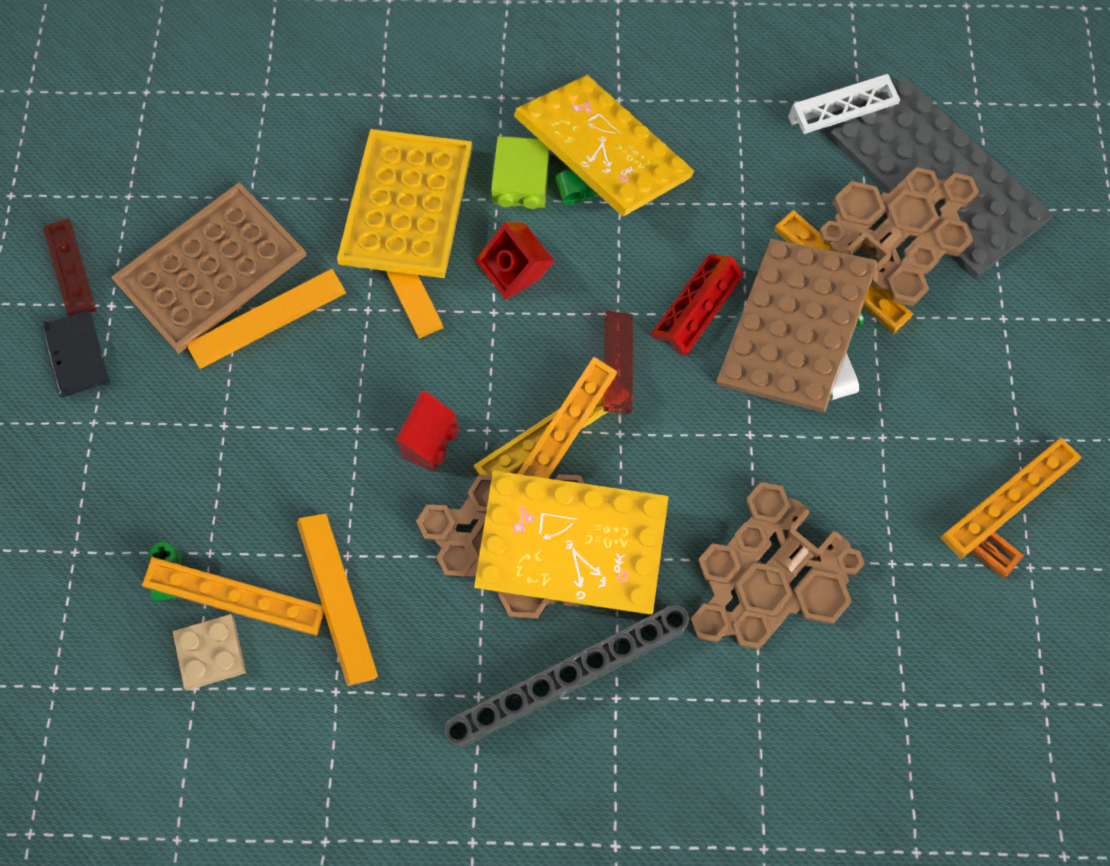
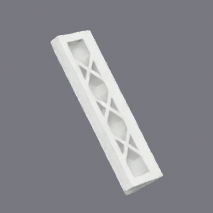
(843, 99)

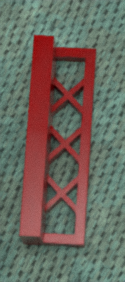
(702, 303)

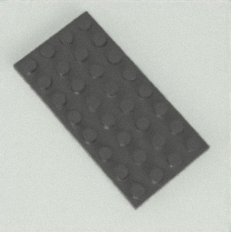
(920, 135)

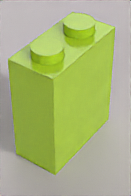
(520, 173)

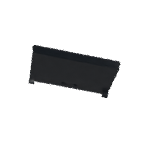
(79, 357)

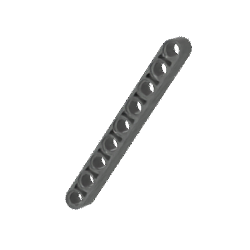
(558, 688)

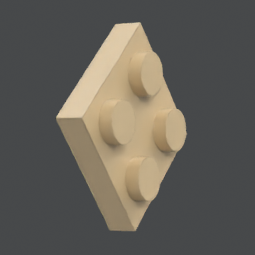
(209, 652)

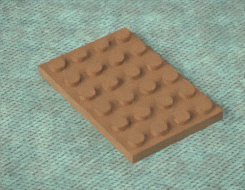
(208, 267)
(797, 324)

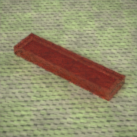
(69, 267)
(619, 356)

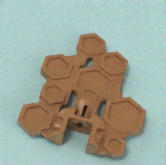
(908, 213)
(462, 550)
(766, 588)

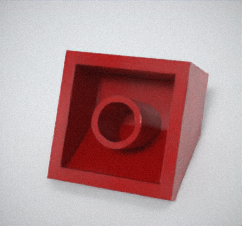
(514, 259)
(427, 432)

